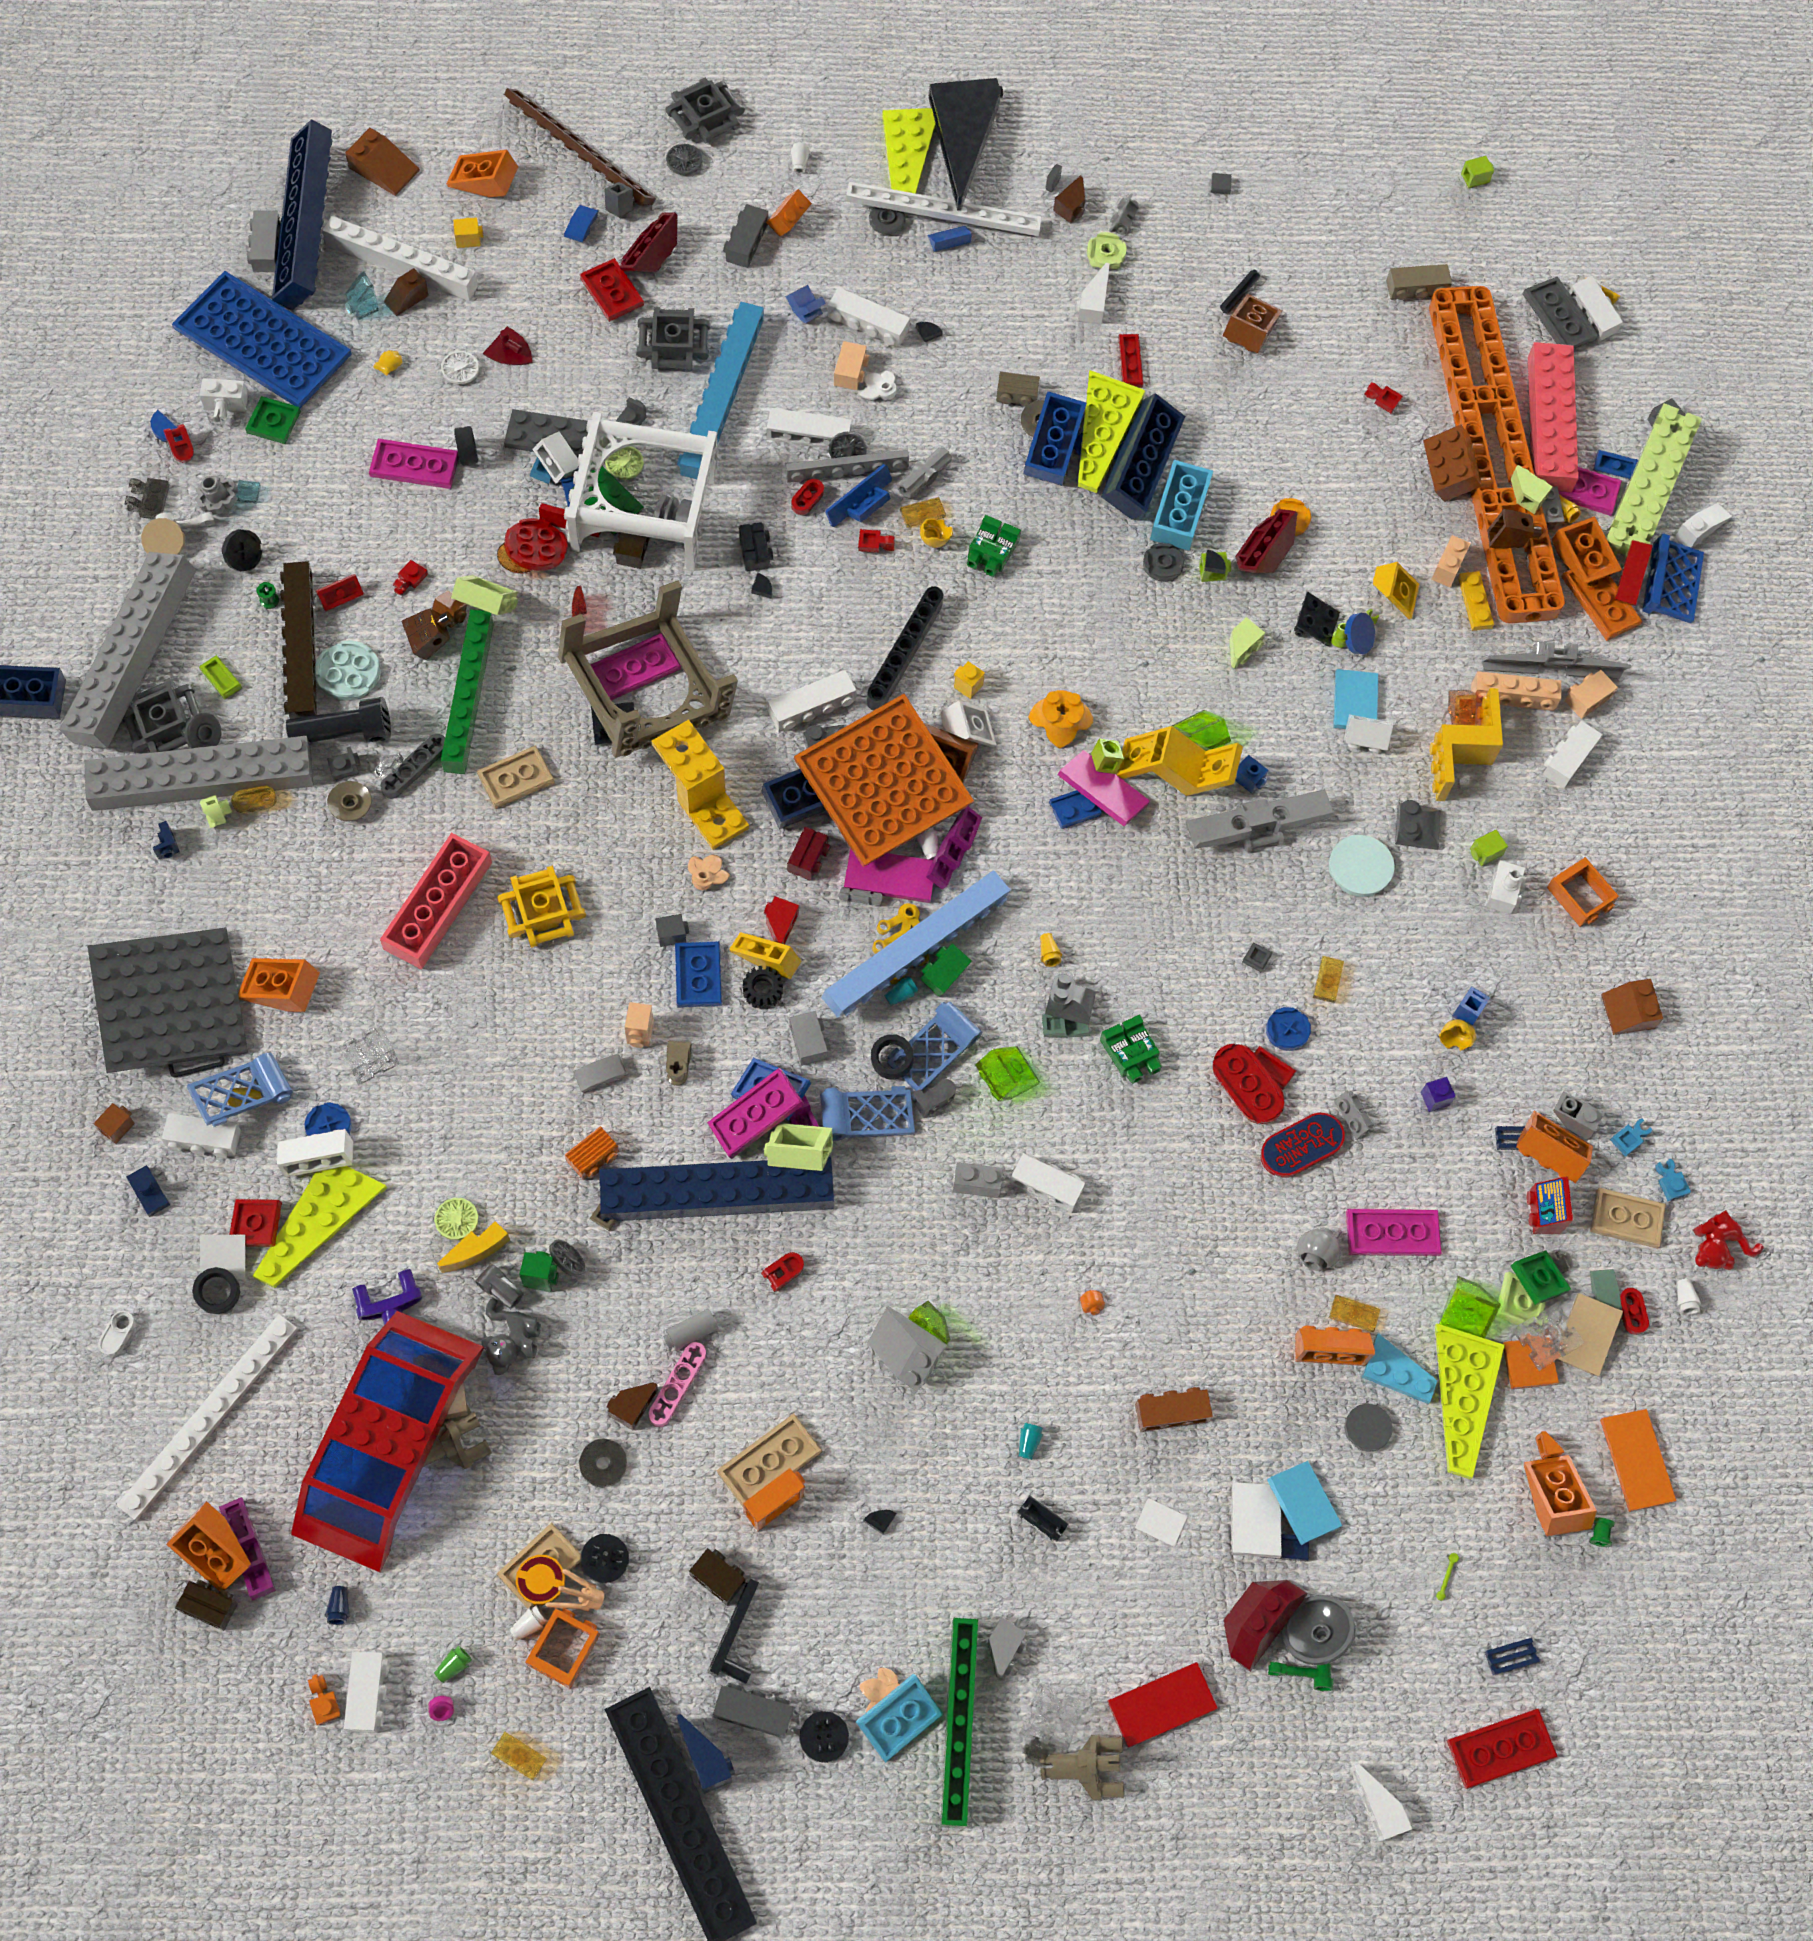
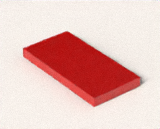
(1162, 1705)
(1501, 1748)

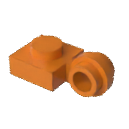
(324, 1707)

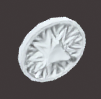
(459, 367)

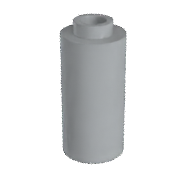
(690, 1330)

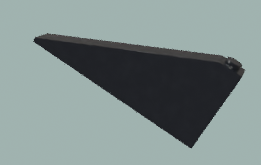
(963, 121)

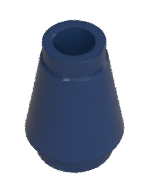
(338, 1606)

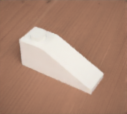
(1093, 298)
(1702, 525)
(1383, 1808)

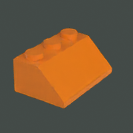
(1554, 1147)
(1333, 1346)

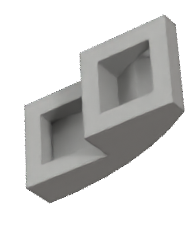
(599, 1072)

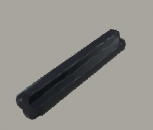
(1238, 293)

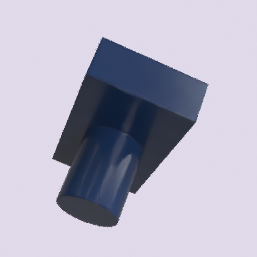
(148, 1190)

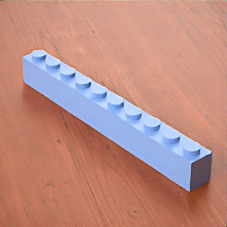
(915, 944)

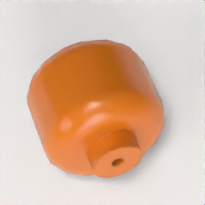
(1092, 1302)

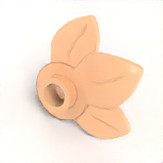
(707, 871)
(879, 1688)

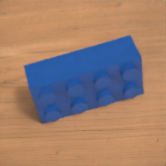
(1054, 438)

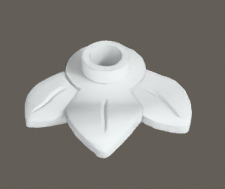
(879, 386)

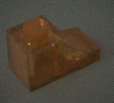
(1462, 707)

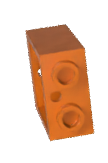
(1595, 881)
(774, 1498)
(551, 1671)

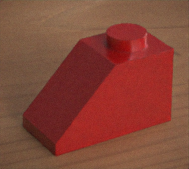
(781, 918)

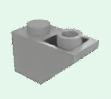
(1577, 1115)
(1003, 1645)

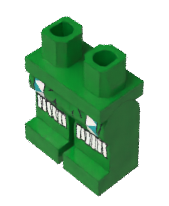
(991, 546)
(1131, 1049)

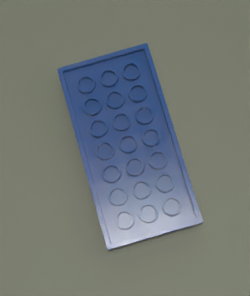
(262, 339)

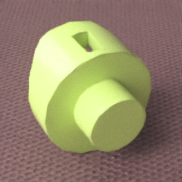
(215, 810)

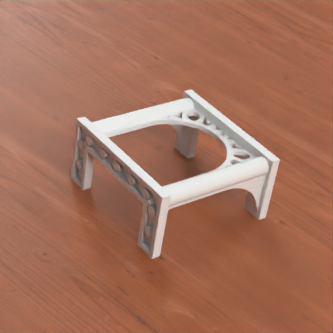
(586, 519)

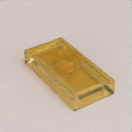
(918, 512)
(1328, 979)
(1354, 1313)
(519, 1756)

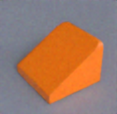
(1548, 1446)

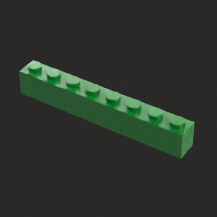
(467, 692)
(959, 1723)

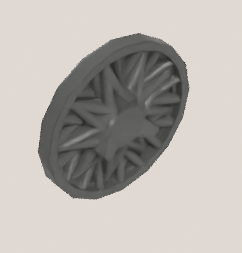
(684, 159)
(886, 220)
(846, 445)
(203, 731)
(567, 1258)

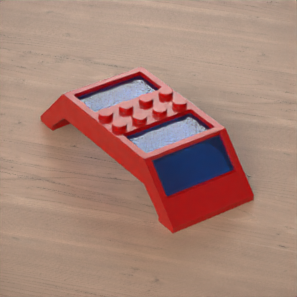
(381, 1438)

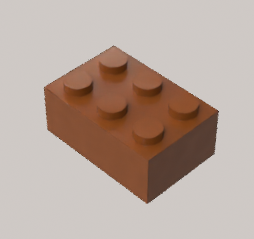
(1452, 463)

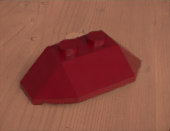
(652, 245)
(1268, 543)
(1260, 1618)

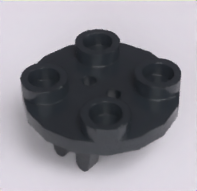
(593, 1555)
(825, 1749)

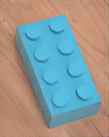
(1181, 505)

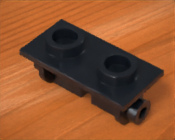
(1042, 1518)

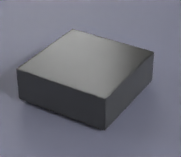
(1053, 178)
(1221, 183)
(1257, 957)

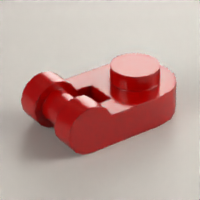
(182, 449)
(791, 1266)

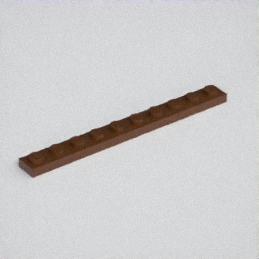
(575, 144)

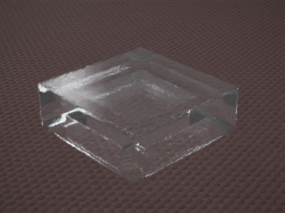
(389, 764)

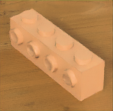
(1518, 690)

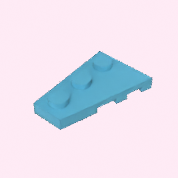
(1398, 1372)

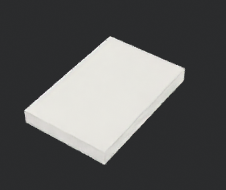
(1255, 1521)

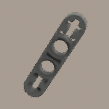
(411, 763)

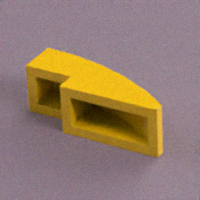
(474, 1249)

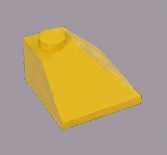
(1397, 587)

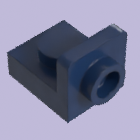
(168, 843)

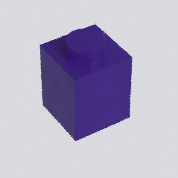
(1438, 1094)

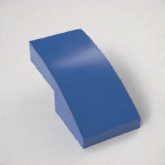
(580, 223)

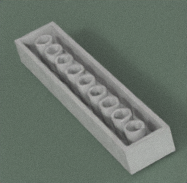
(127, 650)
(197, 773)

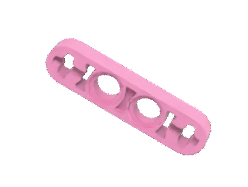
(674, 1382)

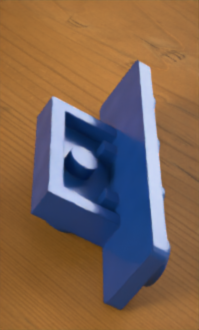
(862, 499)

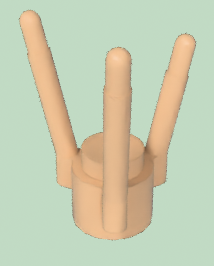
(588, 1597)

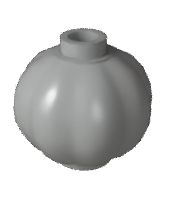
(1318, 1249)

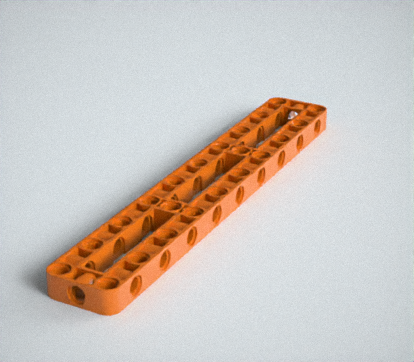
(1500, 400)

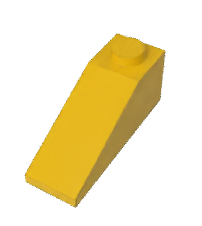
(766, 953)

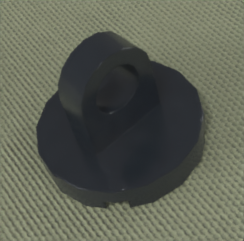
(242, 550)

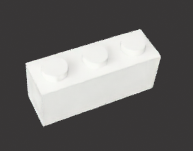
(1596, 307)
(1571, 753)
(194, 1135)
(315, 1153)
(1047, 1182)
(366, 1692)

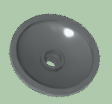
(1319, 1617)

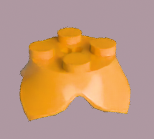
(1061, 728)

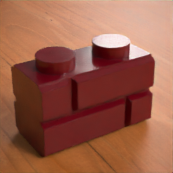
(808, 854)

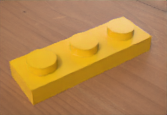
(1475, 601)

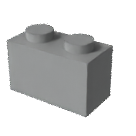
(809, 1038)
(977, 1180)

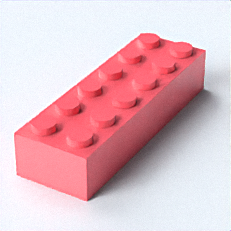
(436, 901)

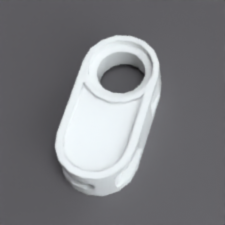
(114, 1339)

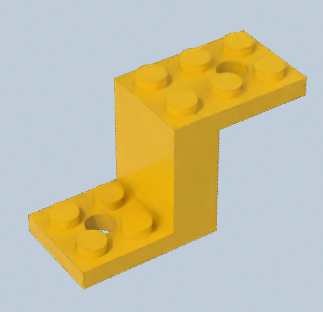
(1466, 744)
(1180, 761)
(700, 784)

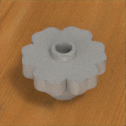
(216, 494)

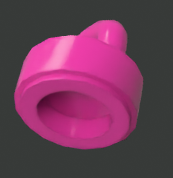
(441, 1708)

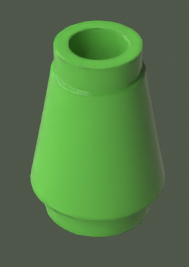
(454, 1663)

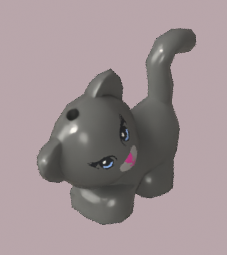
(503, 1349)

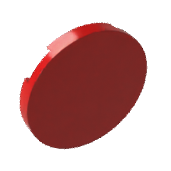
(535, 544)

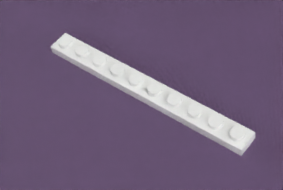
(943, 208)
(207, 1418)

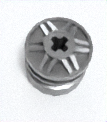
(669, 509)

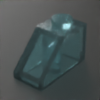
(361, 297)

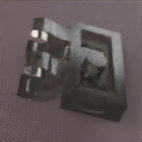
(153, 498)

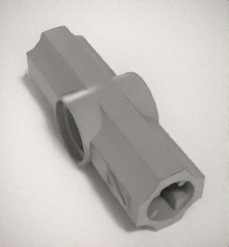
(924, 472)

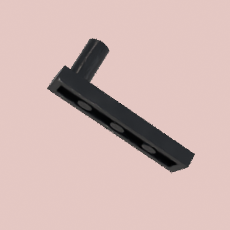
(720, 1662)

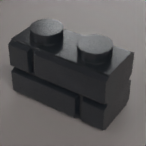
(754, 546)

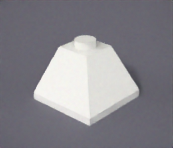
(968, 722)

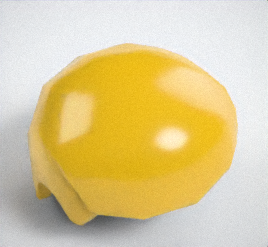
(935, 532)
(1458, 1034)

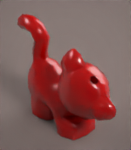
(1714, 1250)

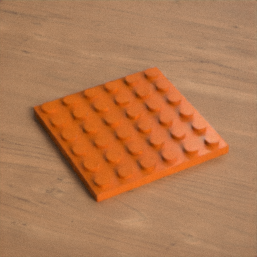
(883, 780)

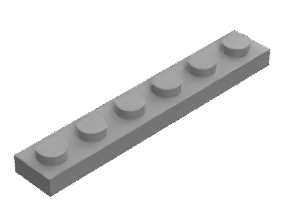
(846, 466)

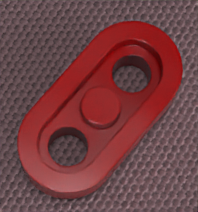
(806, 498)
(1635, 1312)

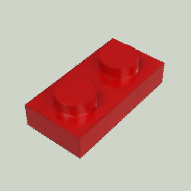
(339, 592)

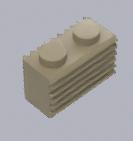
(1017, 388)

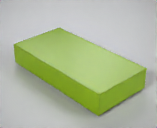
(220, 677)

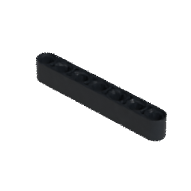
(906, 639)

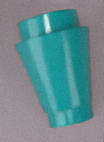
(901, 991)
(1029, 1440)

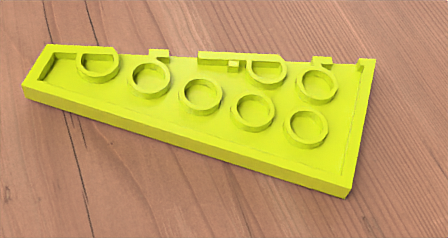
(907, 144)
(1106, 421)
(320, 1213)
(1467, 1382)

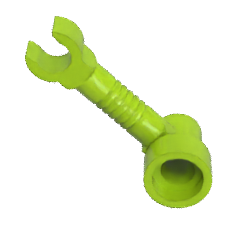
(1339, 636)

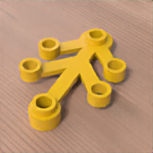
(907, 922)

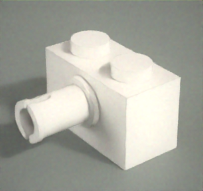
(223, 397)
(1505, 887)

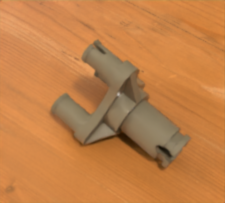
(449, 1444)
(1086, 1767)

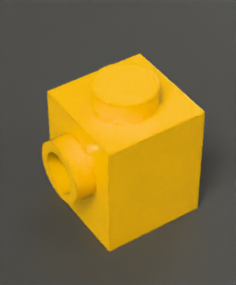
(467, 232)
(968, 679)

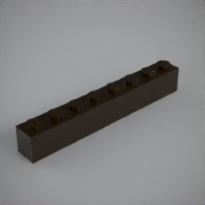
(299, 640)

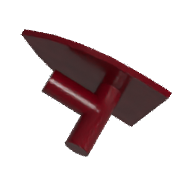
(509, 349)

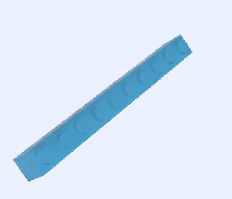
(724, 381)

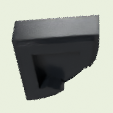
(928, 330)
(1214, 562)
(762, 586)
(880, 1520)

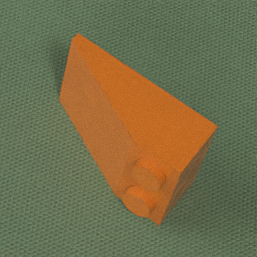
(484, 173)
(1586, 550)
(279, 983)
(1559, 1496)
(210, 1547)

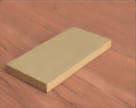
(768, 1457)

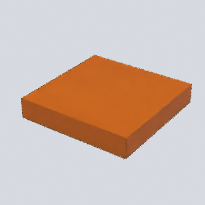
(1523, 1371)

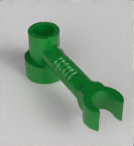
(1320, 1674)

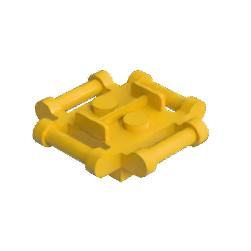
(541, 906)

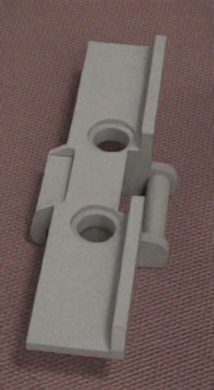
(1546, 654)
(1299, 811)

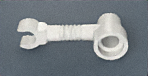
(205, 519)

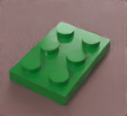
(614, 494)

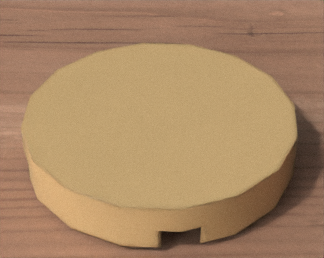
(163, 537)

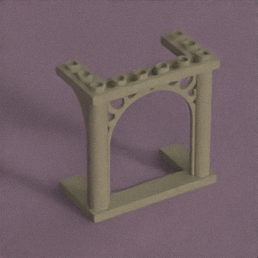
(623, 727)

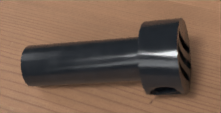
(369, 720)

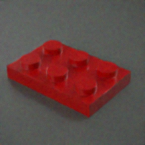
(611, 289)

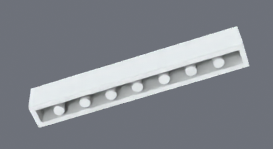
(399, 257)

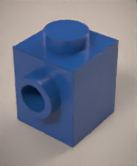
(1251, 774)

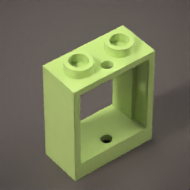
(484, 595)
(799, 1146)

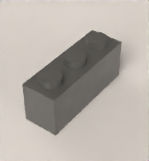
(746, 235)
(753, 1710)

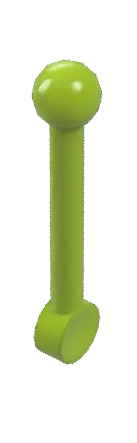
(1453, 1558)

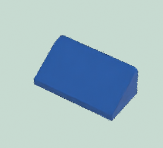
(950, 238)
(1614, 464)

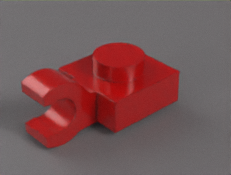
(1385, 398)
(872, 540)
(410, 575)

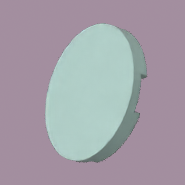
(347, 670)
(1361, 865)

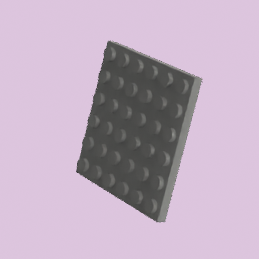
(166, 1000)

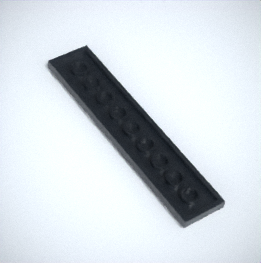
(680, 1816)

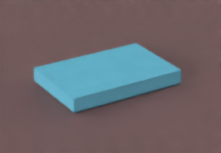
(1354, 695)
(1304, 1502)
(899, 1718)

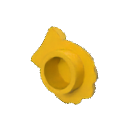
(388, 362)

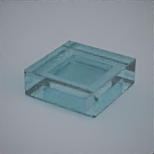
(248, 491)

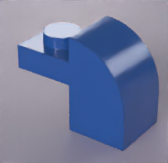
(804, 304)
(1471, 1006)

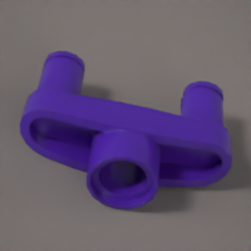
(386, 1308)

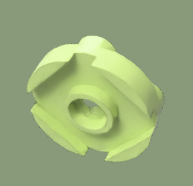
(1107, 240)

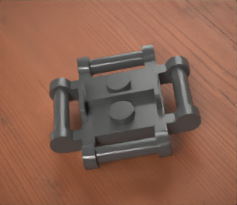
(706, 108)
(673, 338)
(160, 717)

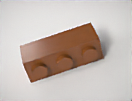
(1173, 1409)

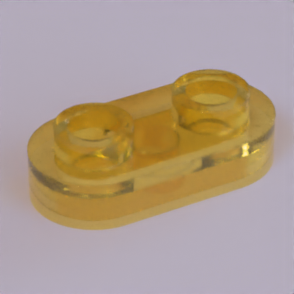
(254, 799)

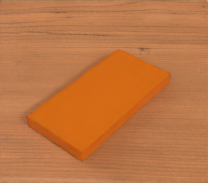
(1598, 601)
(1638, 1460)

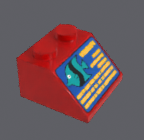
(1550, 1206)

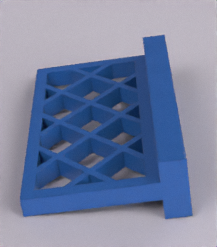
(1659, 574)

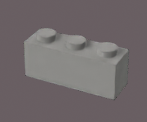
(264, 241)

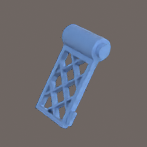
(955, 1026)
(269, 1082)
(837, 1112)

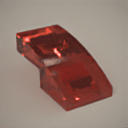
(578, 602)

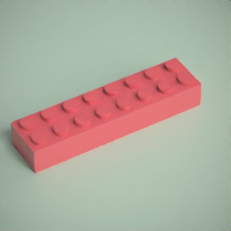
(1553, 414)

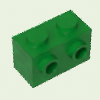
(945, 969)
(539, 1271)

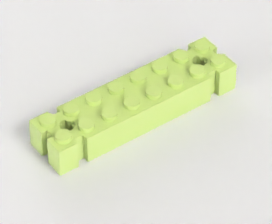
(1652, 479)

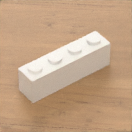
(868, 317)
(804, 428)
(812, 701)

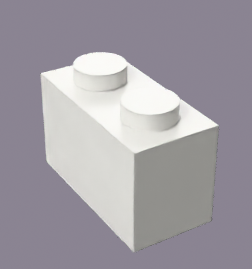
(557, 457)
(1368, 733)

